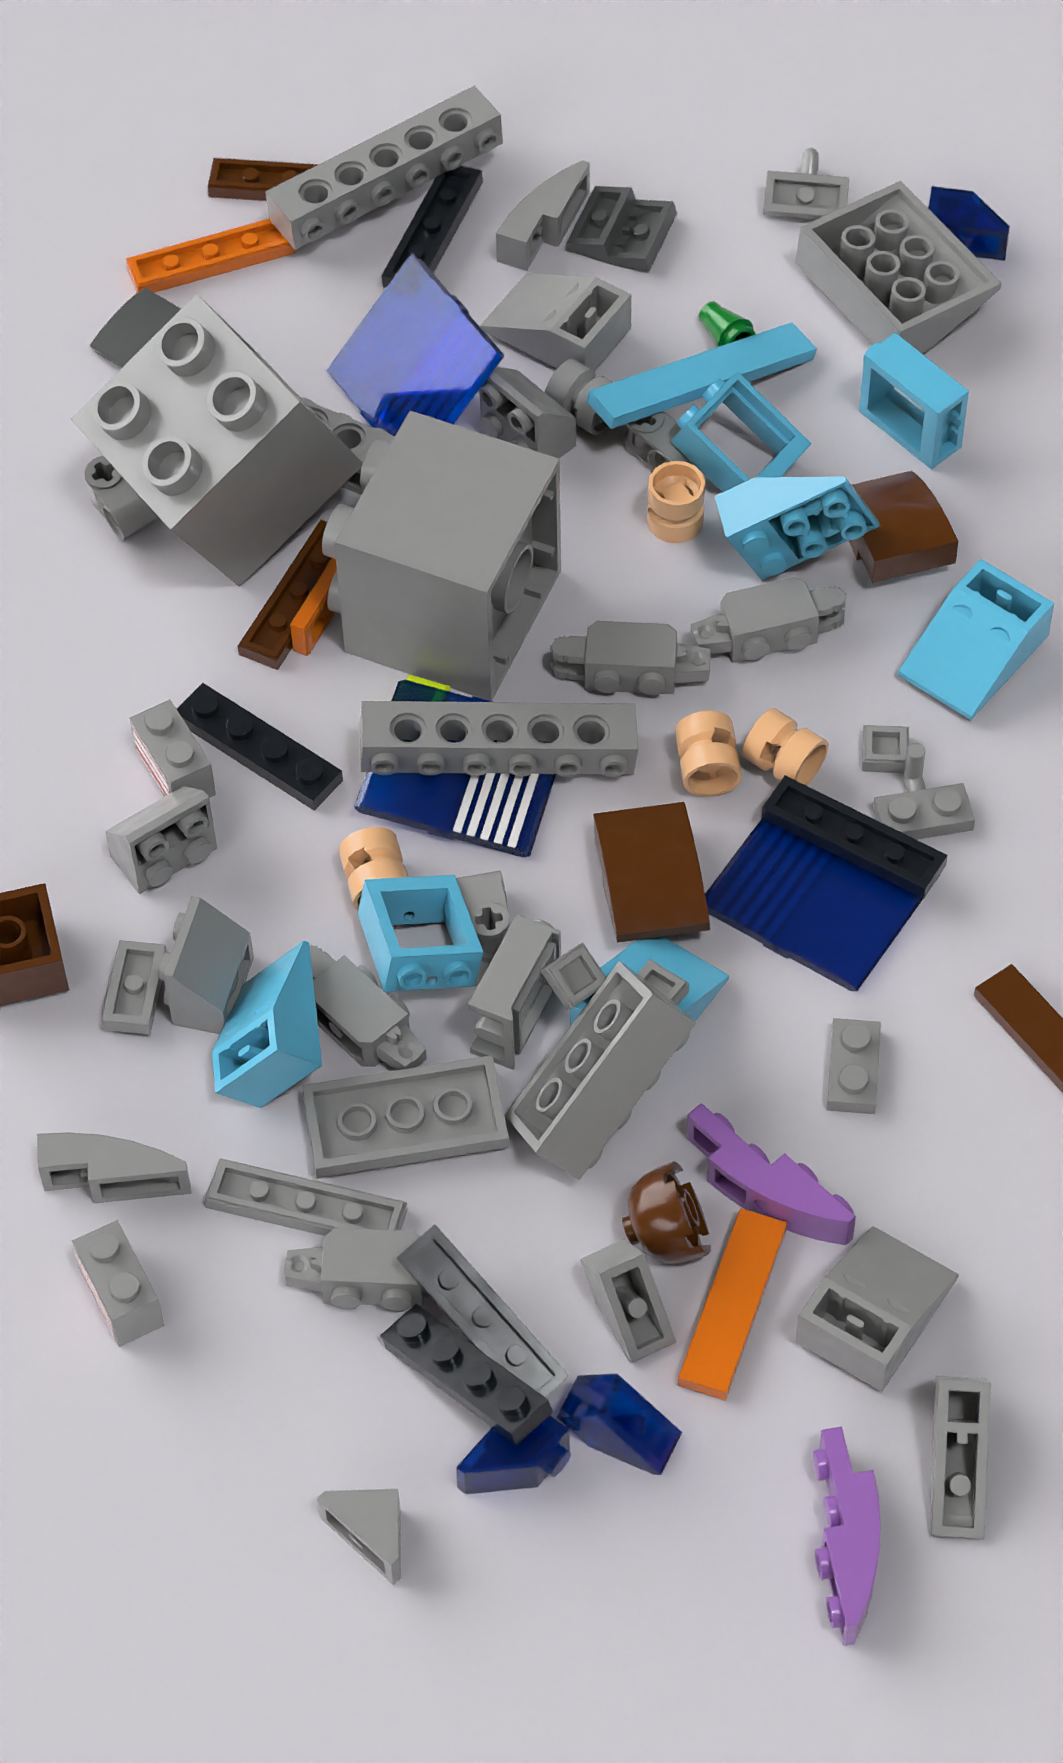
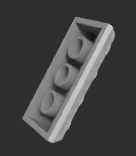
(599, 1071)

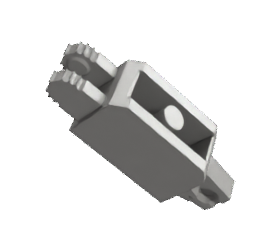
(770, 619)
(629, 658)
(362, 1015)
(357, 1269)

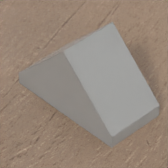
(368, 1524)

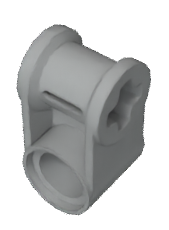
(653, 440)
(116, 499)
(488, 909)

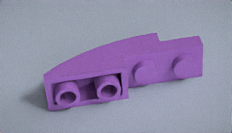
(775, 1190)
(853, 1535)

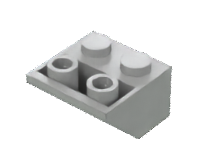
(524, 414)
(163, 838)
(205, 967)

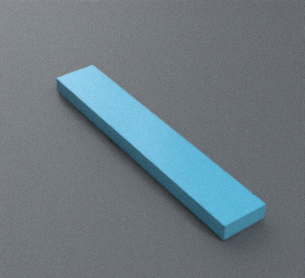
(692, 376)

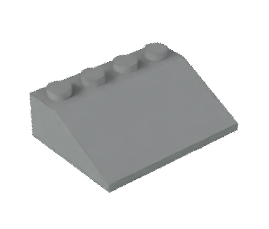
(894, 268)

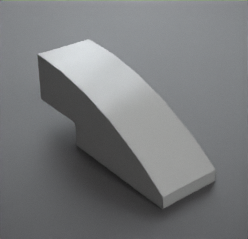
(543, 216)
(109, 1166)

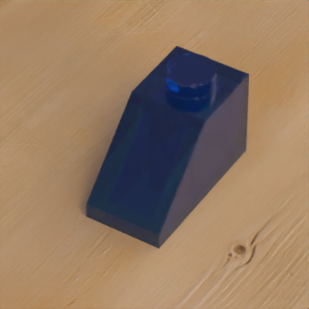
(971, 221)
(619, 1422)
(502, 1466)

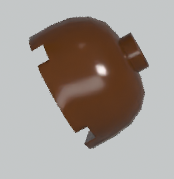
(666, 1217)

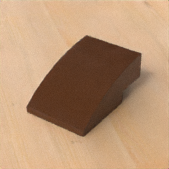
(911, 532)
(651, 872)

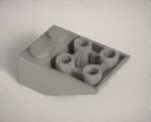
(562, 318)
(873, 1307)

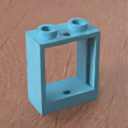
(757, 415)
(926, 435)
(419, 901)

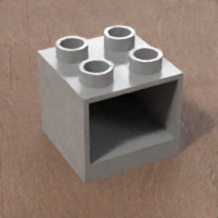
(216, 441)
(446, 553)

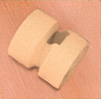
(676, 501)
(780, 746)
(708, 753)
(370, 855)

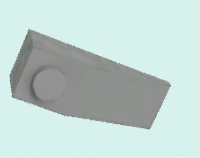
(960, 1456)

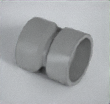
(570, 389)

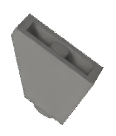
(628, 1299)

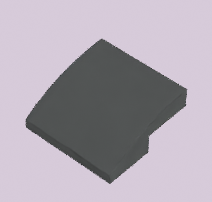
(622, 229)
(133, 326)

